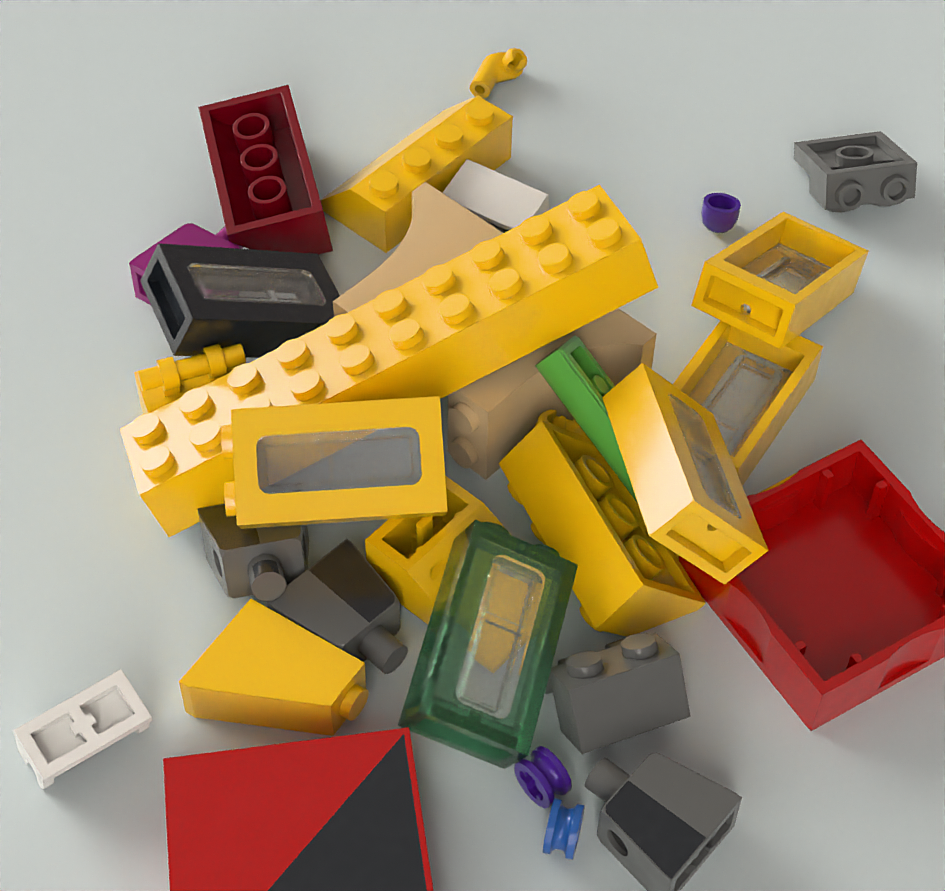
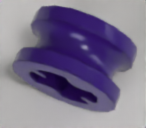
(542, 777)

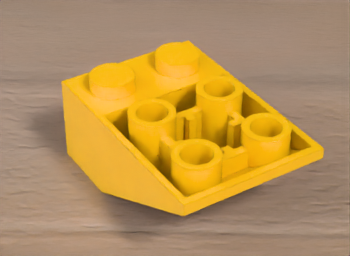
(415, 551)

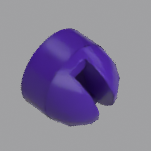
(720, 212)

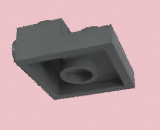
(857, 171)

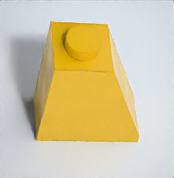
(274, 677)

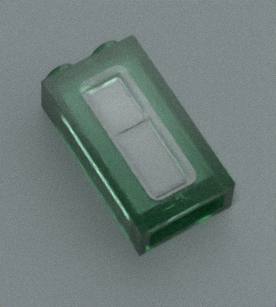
(489, 645)

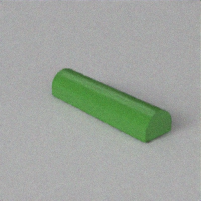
(580, 387)

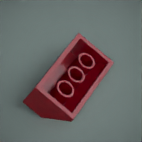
(264, 173)

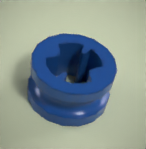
(563, 828)

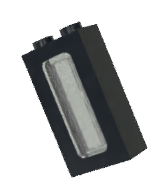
(236, 297)

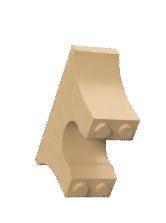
(504, 405)

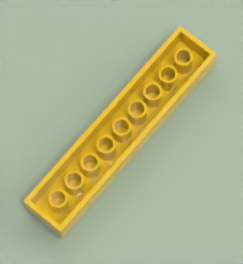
(404, 343)

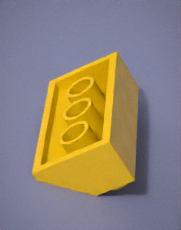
(379, 197)
(594, 521)

